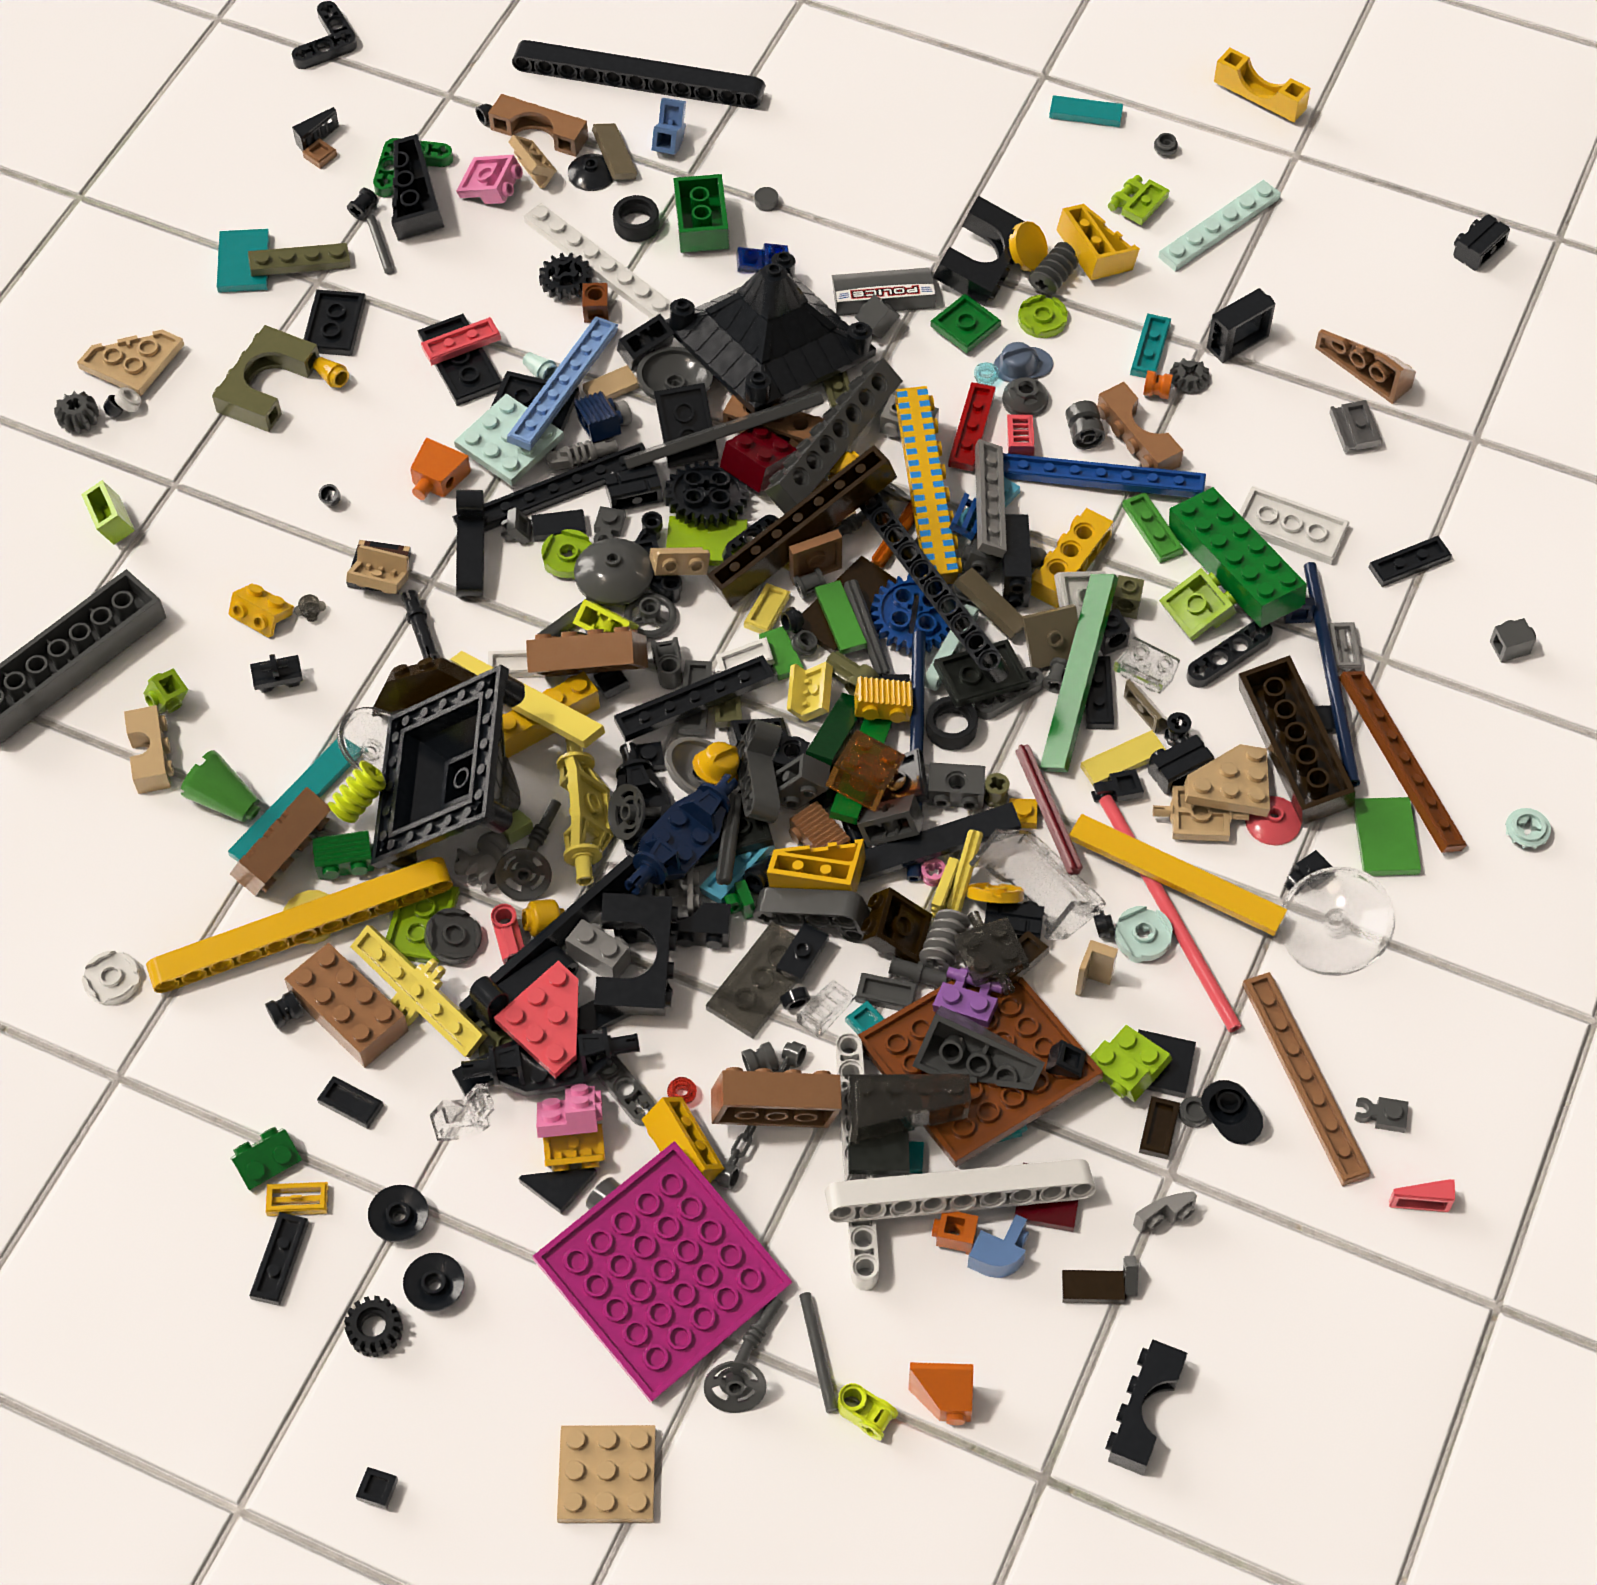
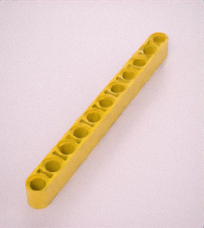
(297, 923)

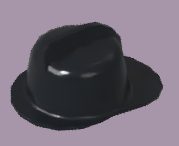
(1232, 1111)

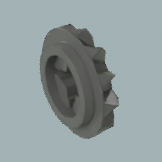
(1190, 383)

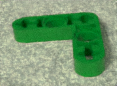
(386, 159)

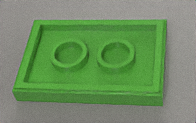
(1386, 836)

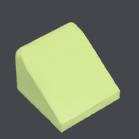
(519, 828)

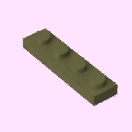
(299, 259)

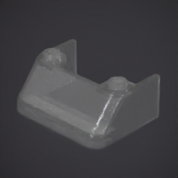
(1031, 864)

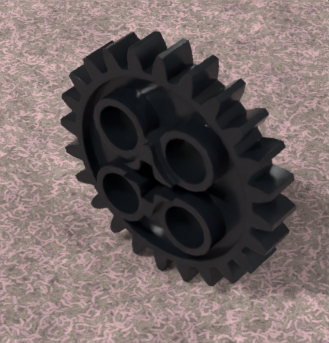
(705, 495)

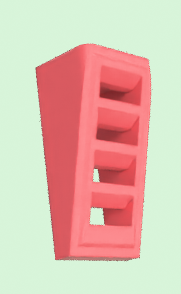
(1020, 421)
(1428, 1196)

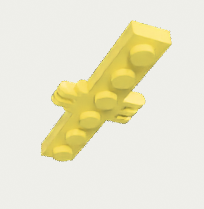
(419, 991)

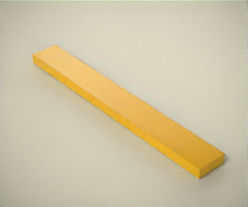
(1178, 874)

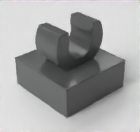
(517, 526)

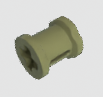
(996, 790)

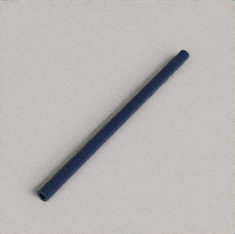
(1331, 674)
(917, 715)

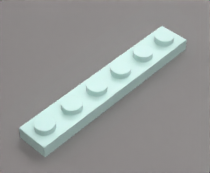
(1219, 225)

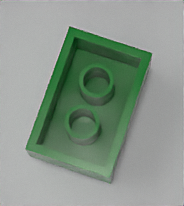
(701, 213)

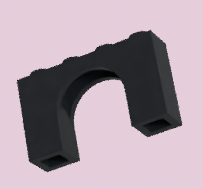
(975, 277)
(647, 992)

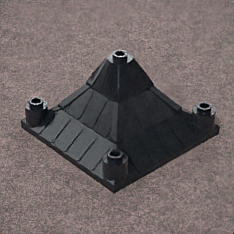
(770, 336)
(446, 768)

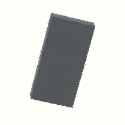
(885, 992)

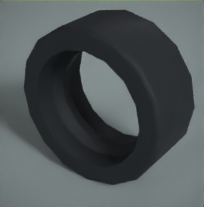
(637, 204)
(947, 740)

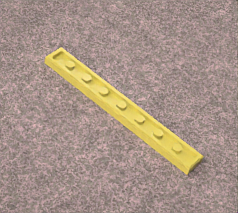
(545, 709)

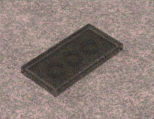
(754, 986)

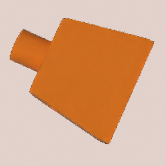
(438, 469)

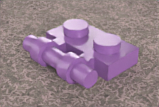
(968, 1003)

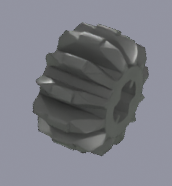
(76, 412)

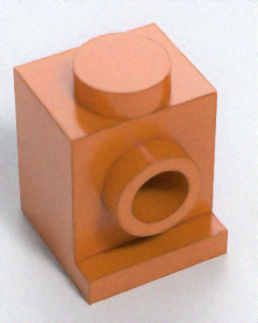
(958, 1222)

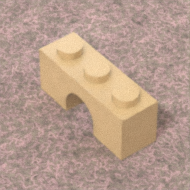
(146, 729)

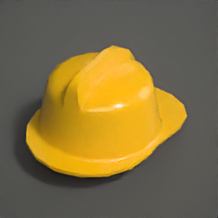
(716, 761)

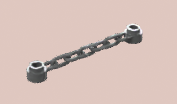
(793, 1054)

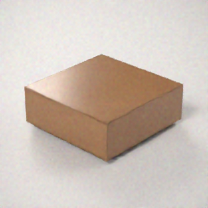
(319, 153)

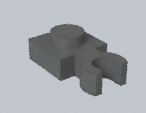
(608, 523)
(1387, 1113)

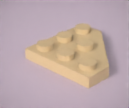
(132, 360)
(1232, 782)

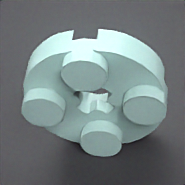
(1139, 948)

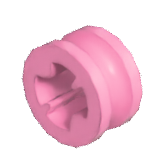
(931, 865)

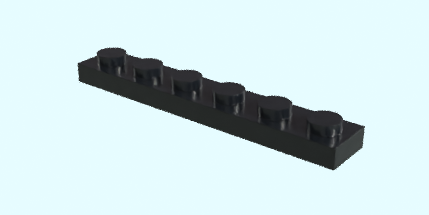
(694, 698)

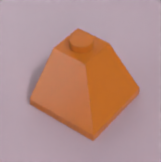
(944, 1389)

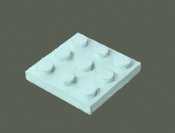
(488, 445)

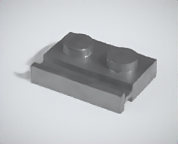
(1355, 426)

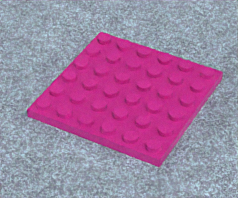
(661, 1271)

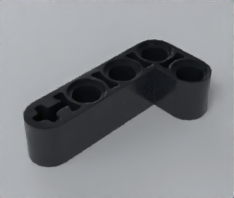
(470, 543)
(489, 998)

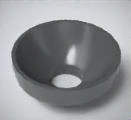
(1025, 403)

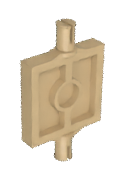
(1196, 821)

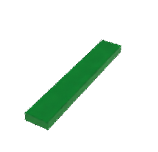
(844, 808)

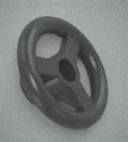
(650, 613)

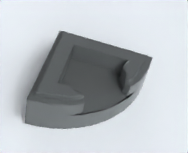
(1130, 1268)

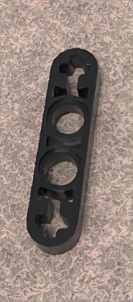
(1231, 655)

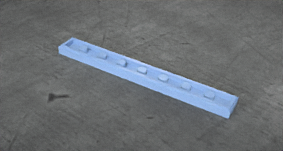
(562, 383)

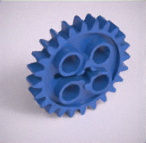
(888, 609)

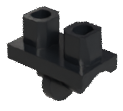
(276, 673)

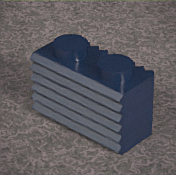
(598, 416)

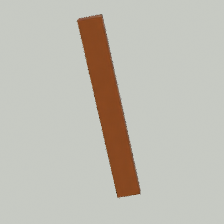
(1402, 762)

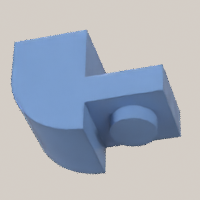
(671, 127)
(998, 1256)

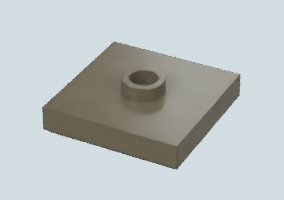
(1050, 634)

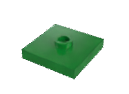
(965, 323)

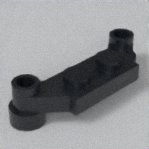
(665, 585)

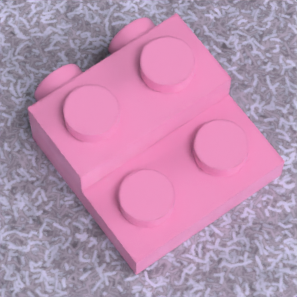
(490, 178)
(570, 1116)

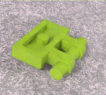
(1145, 201)

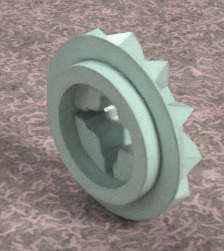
(1539, 828)

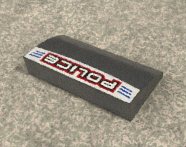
(899, 288)

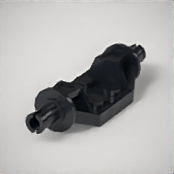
(641, 774)
(535, 1079)

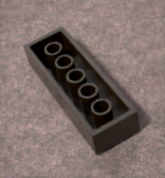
(1296, 740)

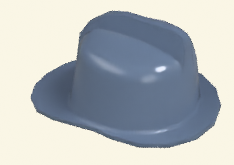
(1022, 361)

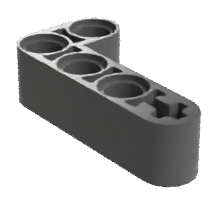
(757, 771)
(814, 907)

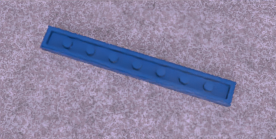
(1103, 475)

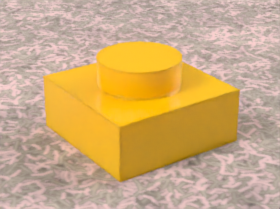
(1026, 812)

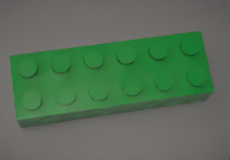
(1237, 557)

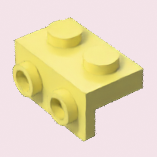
(809, 691)

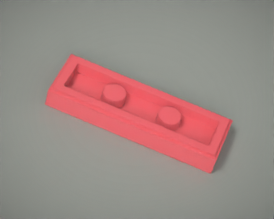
(461, 341)

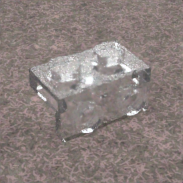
(1147, 665)

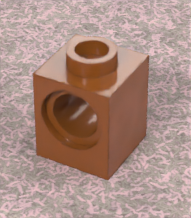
(595, 301)

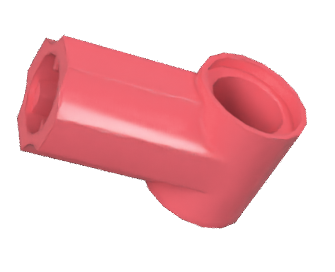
(509, 934)

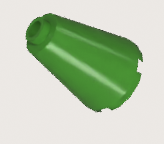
(220, 788)

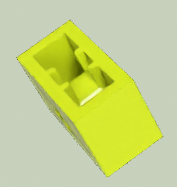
(598, 617)

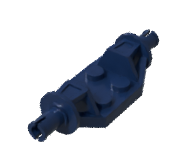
(681, 835)

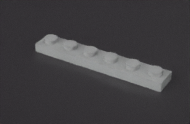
(990, 498)

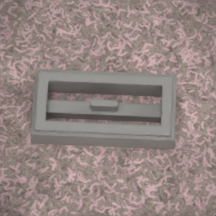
(1346, 665)

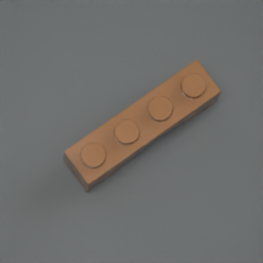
(515, 115)
(1154, 450)

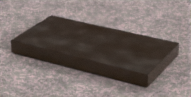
(869, 578)

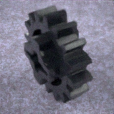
(565, 276)

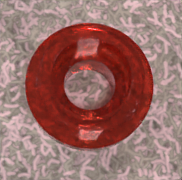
(682, 1083)

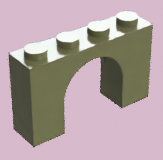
(267, 351)

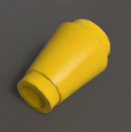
(332, 372)

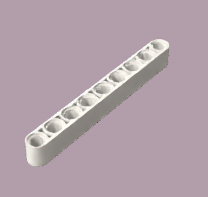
(959, 1190)
(859, 1256)

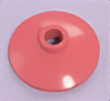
(1275, 830)

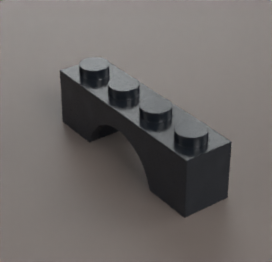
(706, 927)
(1159, 1373)

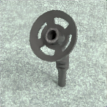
(855, 520)
(629, 812)
(525, 867)
(735, 1377)

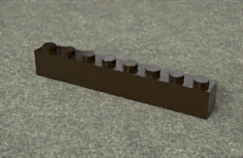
(806, 520)

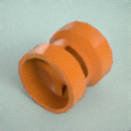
(1157, 384)

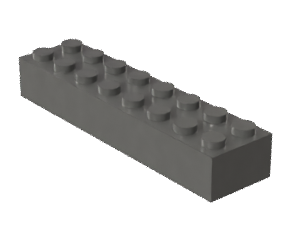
(74, 649)

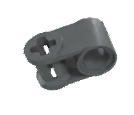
(668, 662)

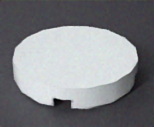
(111, 977)

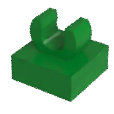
(741, 900)

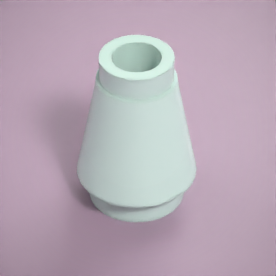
(539, 366)

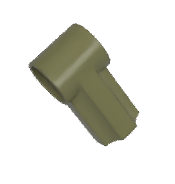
(848, 671)

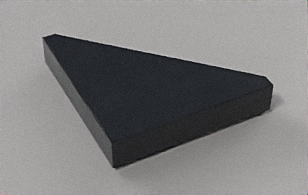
(558, 1187)

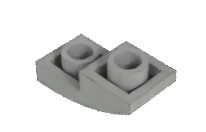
(1171, 1207)

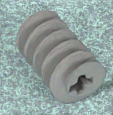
(939, 948)

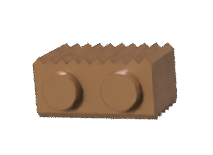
(815, 828)

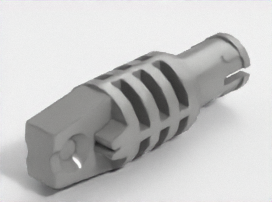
(580, 453)

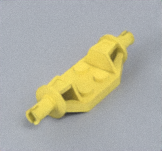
(587, 809)

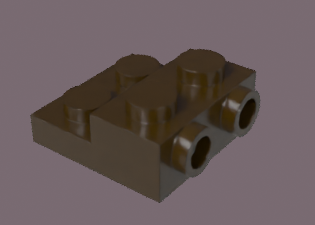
(896, 925)

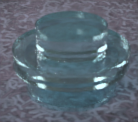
(986, 373)

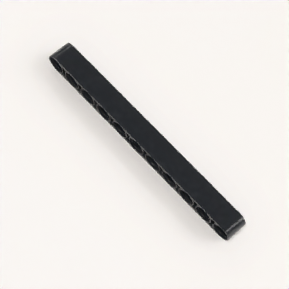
(639, 74)
(904, 549)

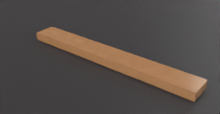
(1306, 1079)

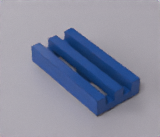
(962, 530)

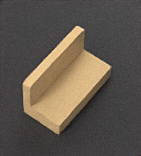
(1096, 965)

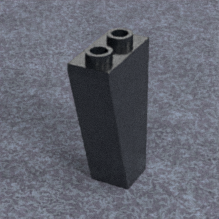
(1016, 562)

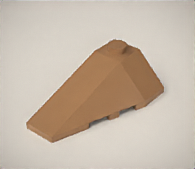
(1374, 368)

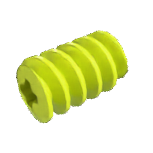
(358, 793)

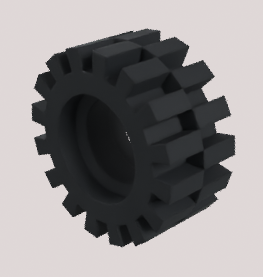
(368, 1309)

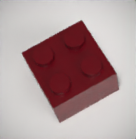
(755, 456)

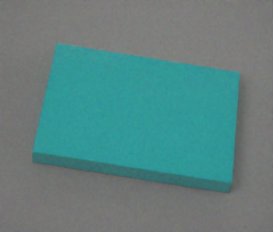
(233, 261)

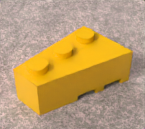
(1095, 245)
(818, 868)

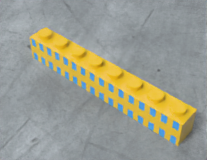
(926, 479)

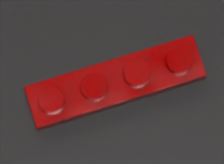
(971, 426)

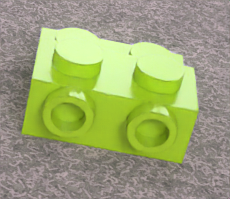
(1199, 604)
(1130, 1063)

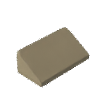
(1145, 707)

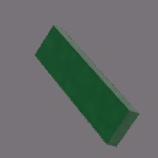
(834, 731)

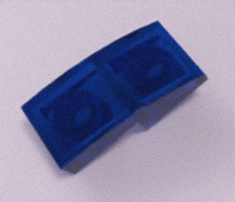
(752, 260)

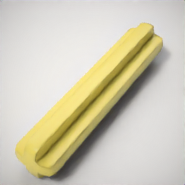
(964, 870)

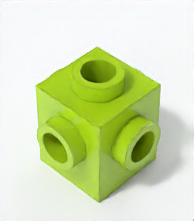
(165, 691)

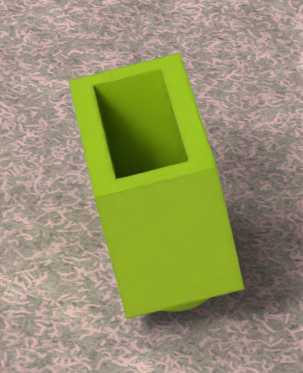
(107, 512)

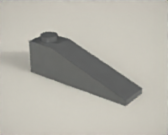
(964, 1047)

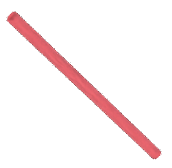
(1179, 929)

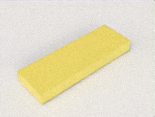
(1123, 757)

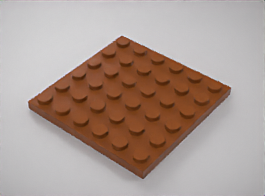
(994, 1109)

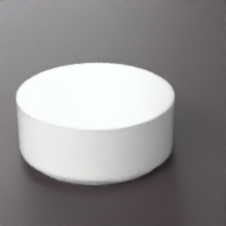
(128, 399)

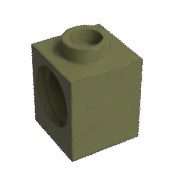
(1128, 596)

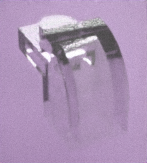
(465, 1117)

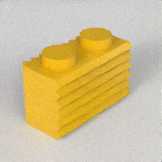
(883, 699)

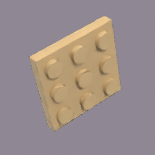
(606, 1474)

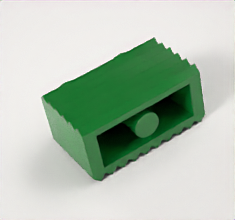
(343, 855)

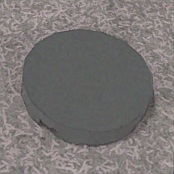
(452, 935)

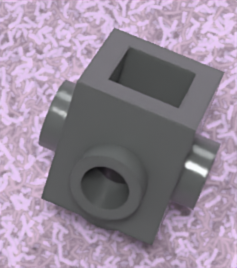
(979, 560)

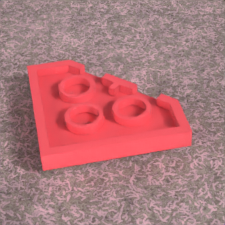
(546, 1019)

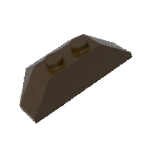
(419, 682)

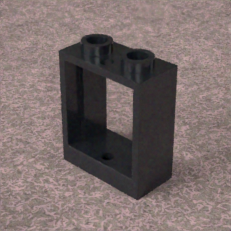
(1241, 325)

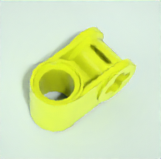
(867, 1411)

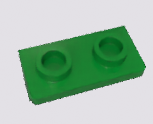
(265, 1158)

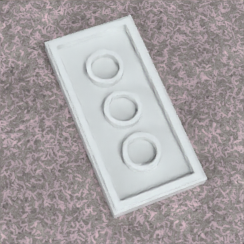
(1294, 525)

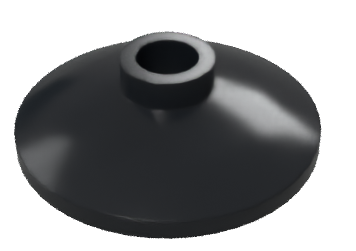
(589, 172)
(395, 1201)
(428, 1270)

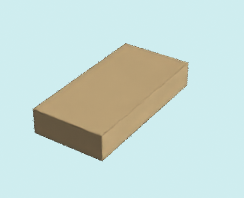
(613, 383)

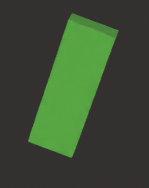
(1152, 527)
(840, 617)

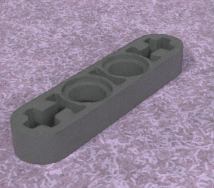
(621, 1076)

